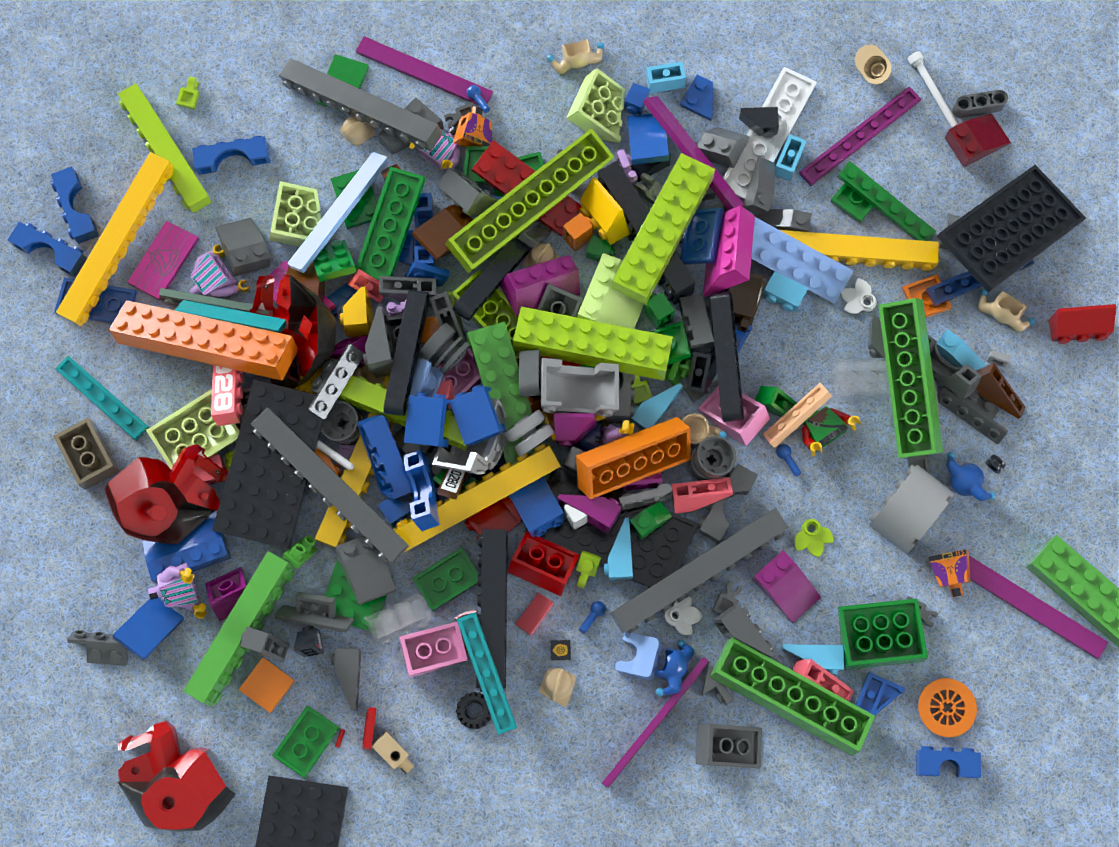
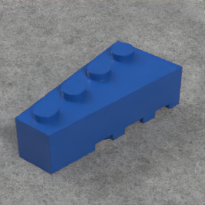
(384, 457)

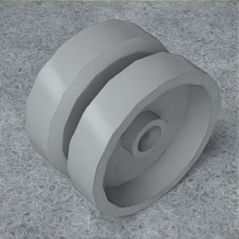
(529, 433)

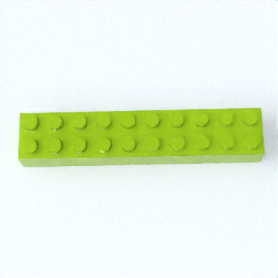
(529, 200)

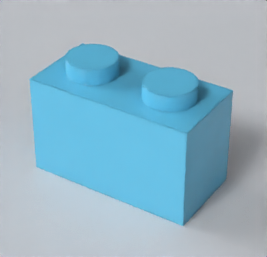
(666, 77)
(790, 157)
(784, 292)

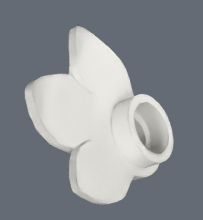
(856, 296)
(685, 616)

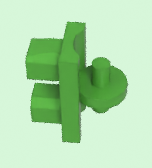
(679, 370)
(301, 551)

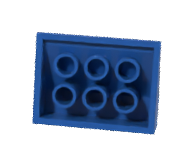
(197, 549)

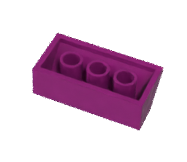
(528, 285)

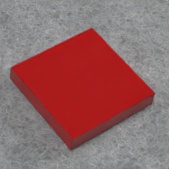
(369, 728)

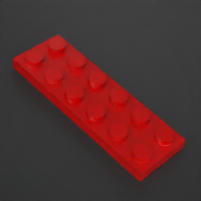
(506, 172)

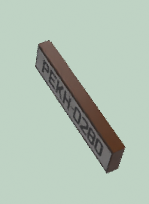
(452, 483)

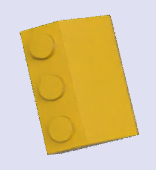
(603, 212)
(357, 314)

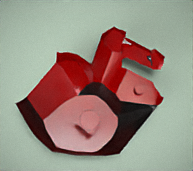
(306, 317)
(162, 501)
(171, 787)

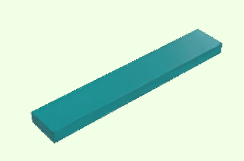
(233, 316)
(102, 398)
(486, 673)

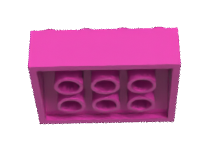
(733, 252)

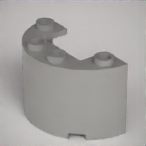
(579, 388)
(476, 457)
(911, 508)

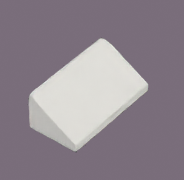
(575, 517)

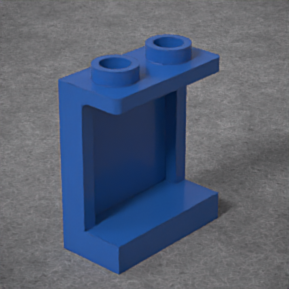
(476, 415)
(426, 420)
(538, 507)

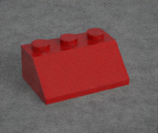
(1082, 323)
(543, 563)

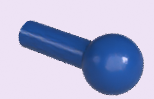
(474, 93)
(784, 452)
(597, 609)

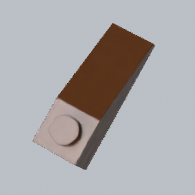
(998, 391)

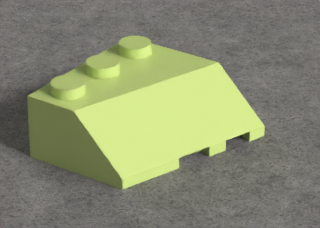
(599, 106)
(294, 214)

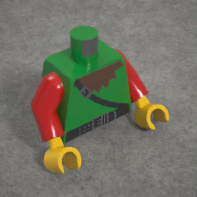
(825, 427)

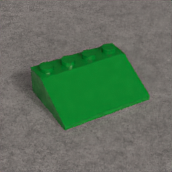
(882, 634)

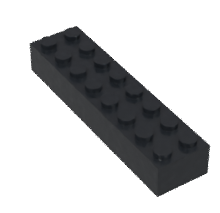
(675, 278)
(494, 596)

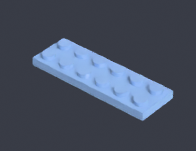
(798, 261)

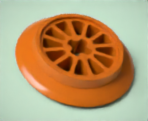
(966, 697)

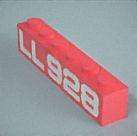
(226, 395)

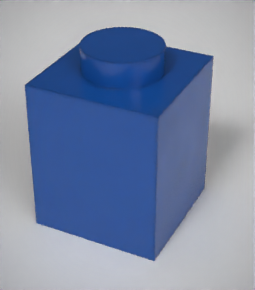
(635, 97)

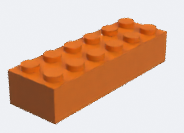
(633, 457)

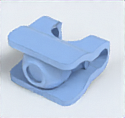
(426, 378)
(647, 656)

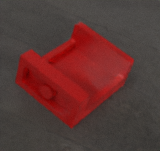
(498, 516)

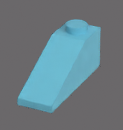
(958, 352)
(653, 409)
(620, 557)
(827, 656)

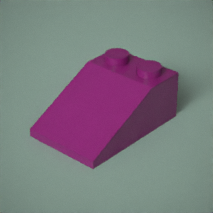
(599, 510)
(787, 586)

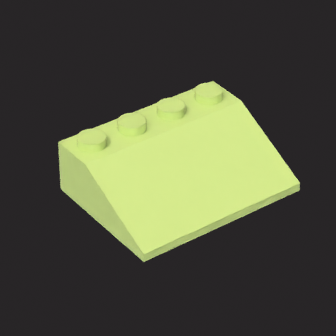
(605, 303)
(192, 426)

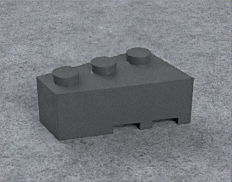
(394, 143)
(465, 192)
(697, 323)

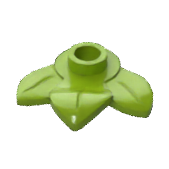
(814, 540)

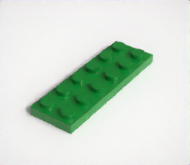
(390, 223)

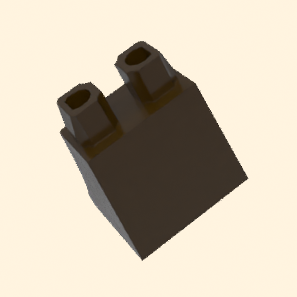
(747, 299)

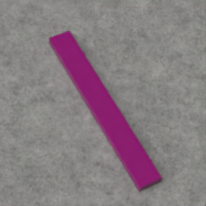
(419, 69)
(859, 136)
(689, 148)
(1036, 609)
(655, 723)

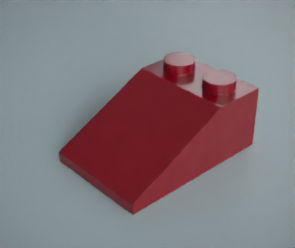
(976, 139)

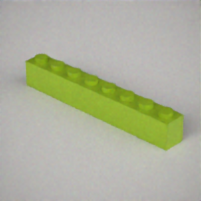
(162, 145)
(371, 399)

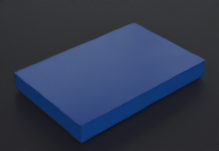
(702, 237)
(148, 628)

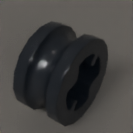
(995, 463)

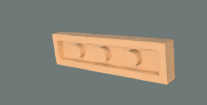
(797, 415)

